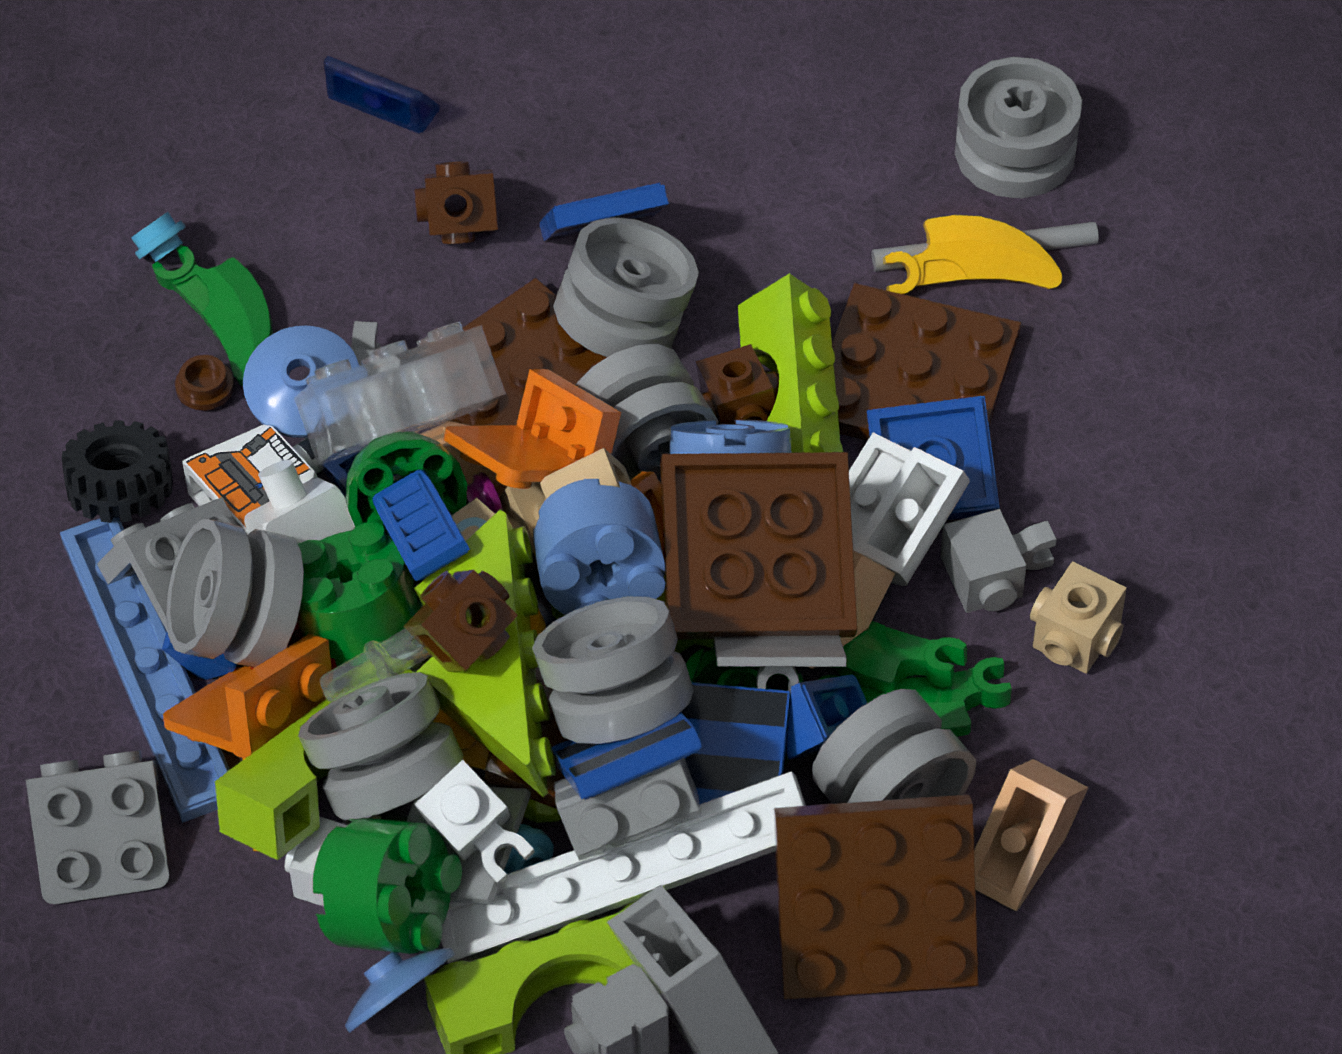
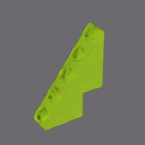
(500, 697)

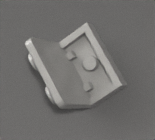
(153, 549)
(98, 828)

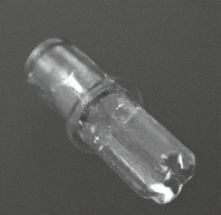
(375, 663)

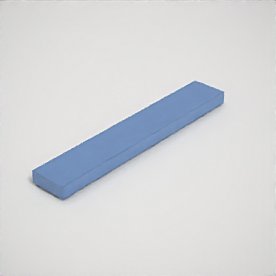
(147, 672)

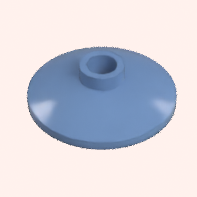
(267, 379)
(391, 979)

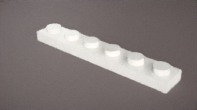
(572, 890)

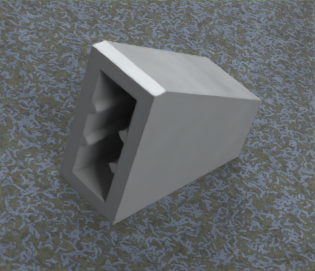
(689, 977)

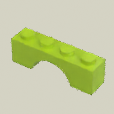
(793, 337)
(272, 794)
(483, 1000)

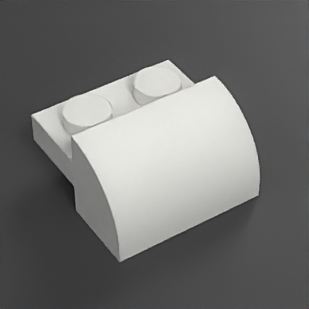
(900, 503)

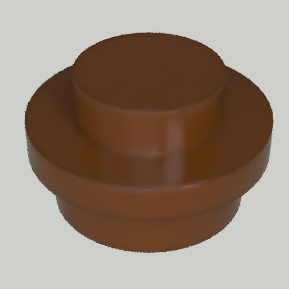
(204, 383)

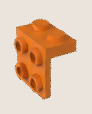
(553, 430)
(256, 704)

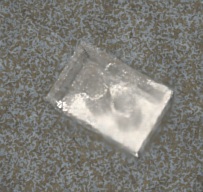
(398, 390)

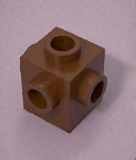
(475, 216)
(737, 386)
(462, 618)

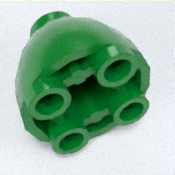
(401, 455)

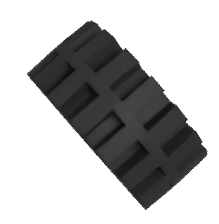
(117, 471)

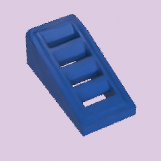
(420, 524)

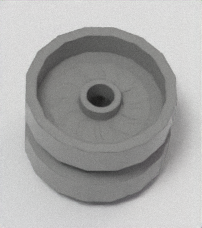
(1017, 127)
(625, 286)
(653, 395)
(234, 593)
(613, 669)
(380, 745)
(892, 753)

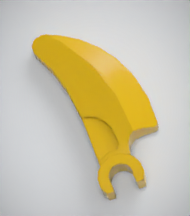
(975, 250)

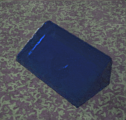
(378, 96)

